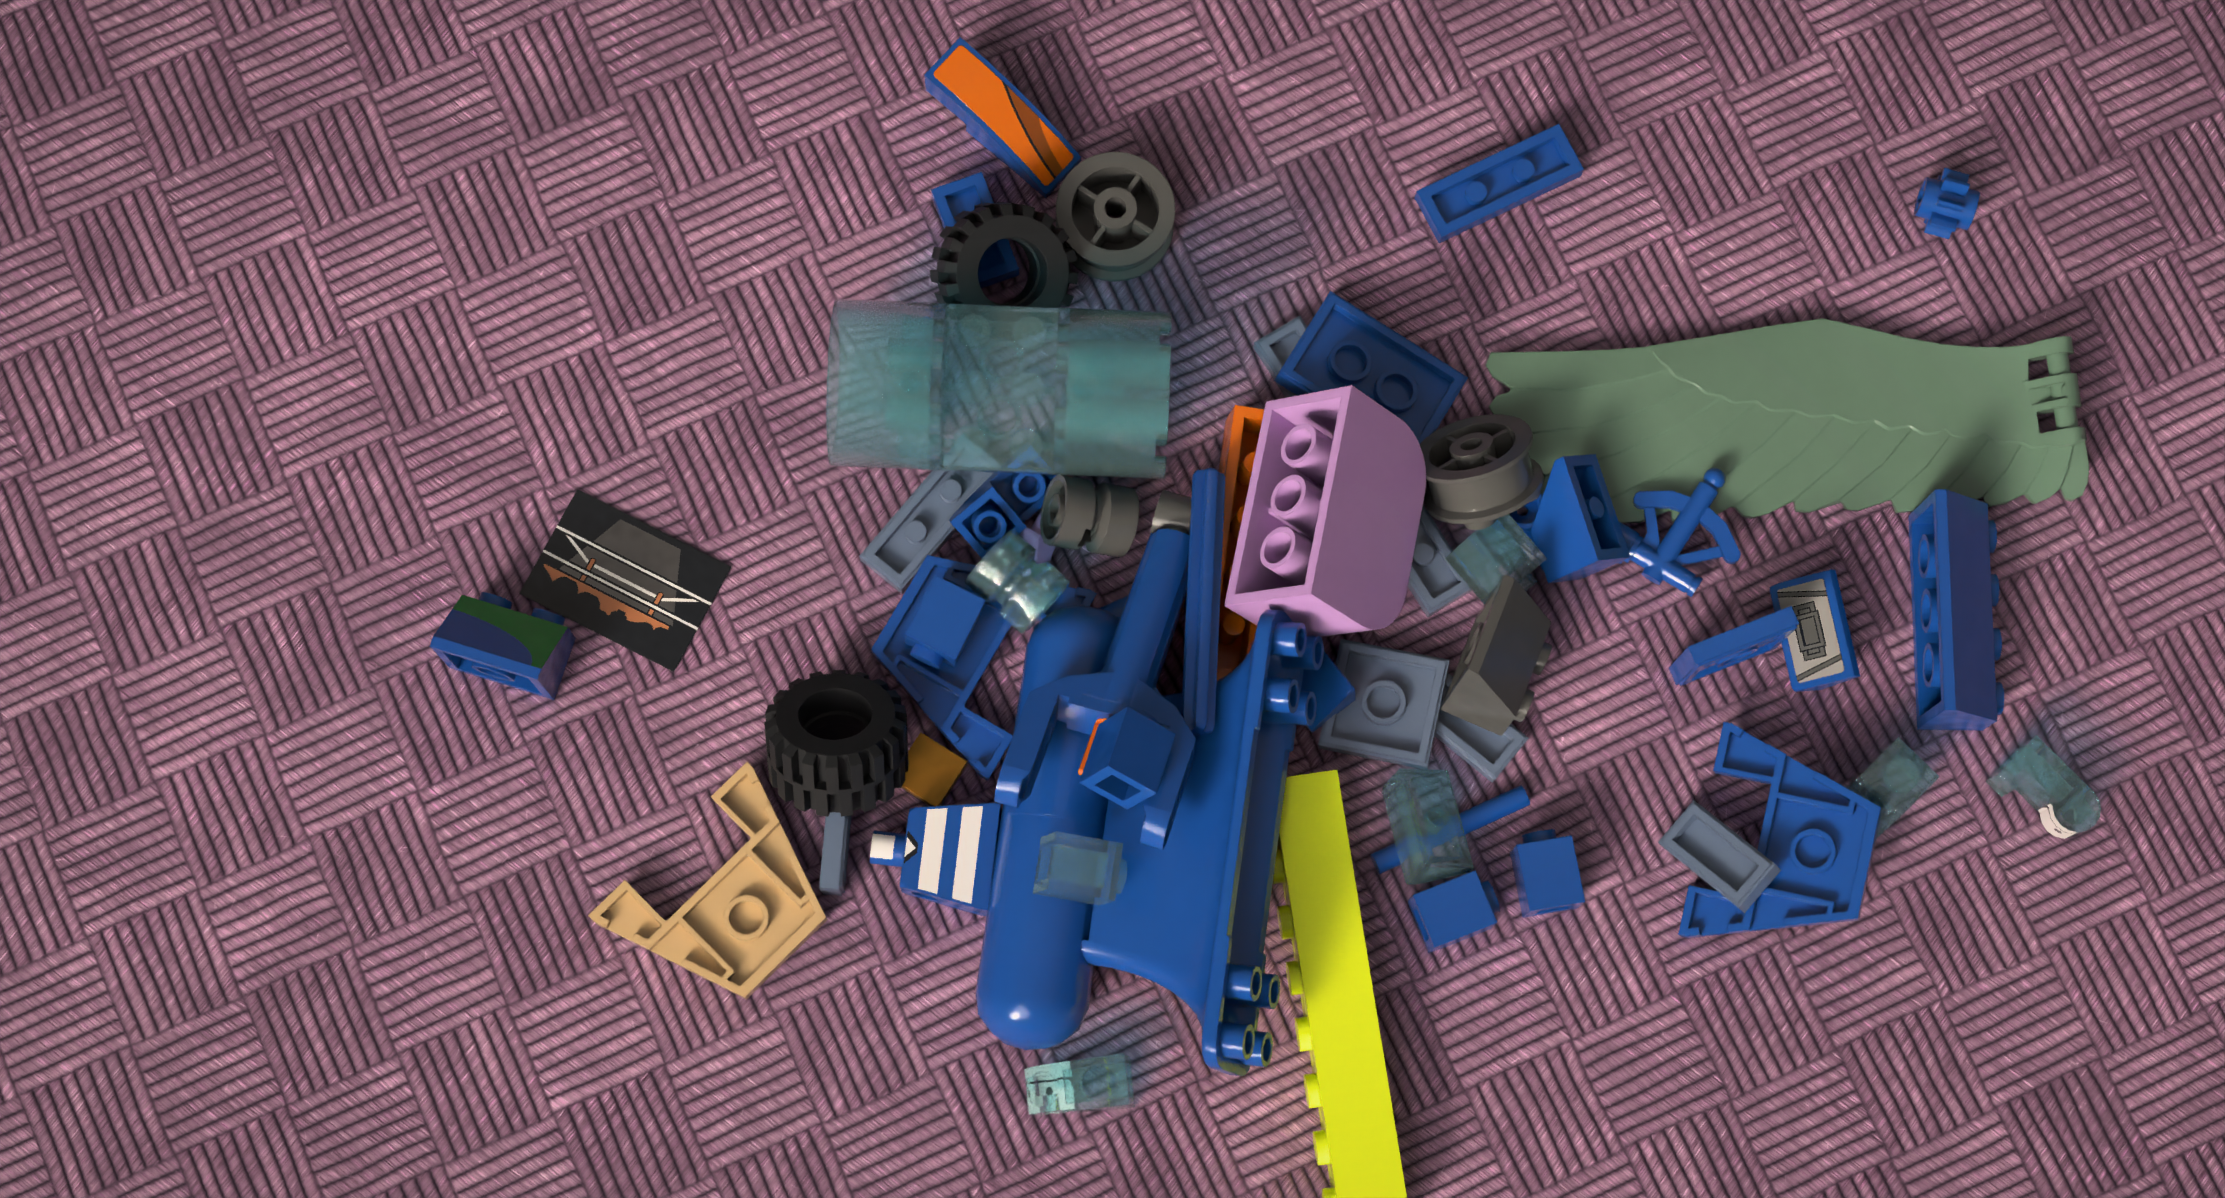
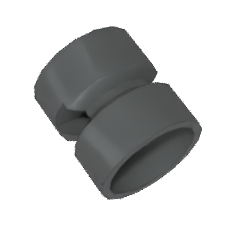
(1098, 517)

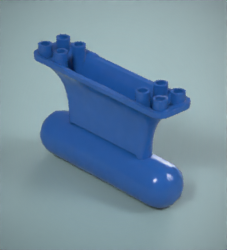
(1187, 911)

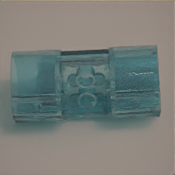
(998, 388)

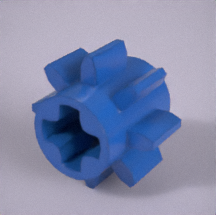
(1946, 203)

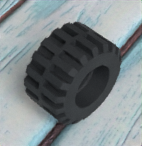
(985, 225)
(836, 742)

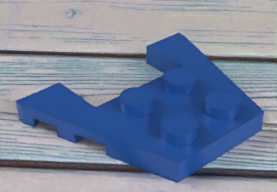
(946, 690)
(1810, 830)

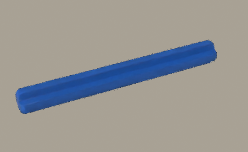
(1203, 601)

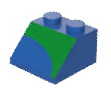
(505, 644)

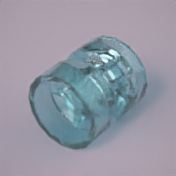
(1017, 581)

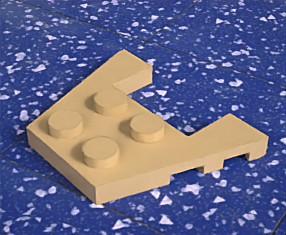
(743, 916)

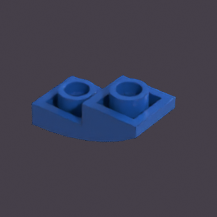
(998, 507)

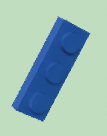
(1499, 183)

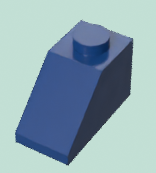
(1577, 522)

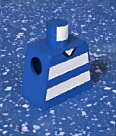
(944, 854)

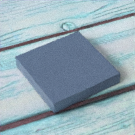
(1393, 705)

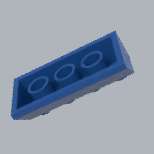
(1954, 613)

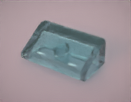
(1426, 825)

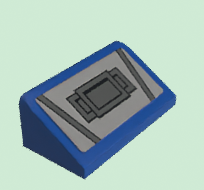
(1821, 646)

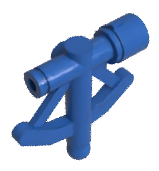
(1662, 559)

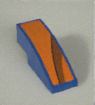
(1001, 117)

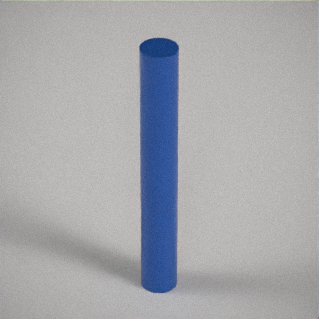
(1471, 819)

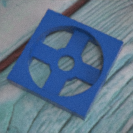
(1733, 646)

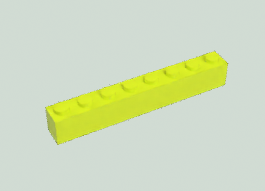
(1335, 993)

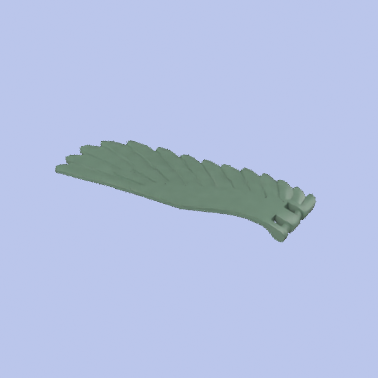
(1805, 418)

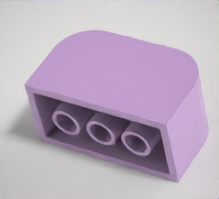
(1329, 514)

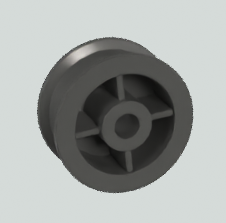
(1116, 246)
(1480, 470)

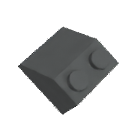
(1499, 660)

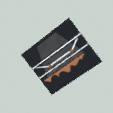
(625, 580)

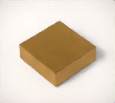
(932, 771)

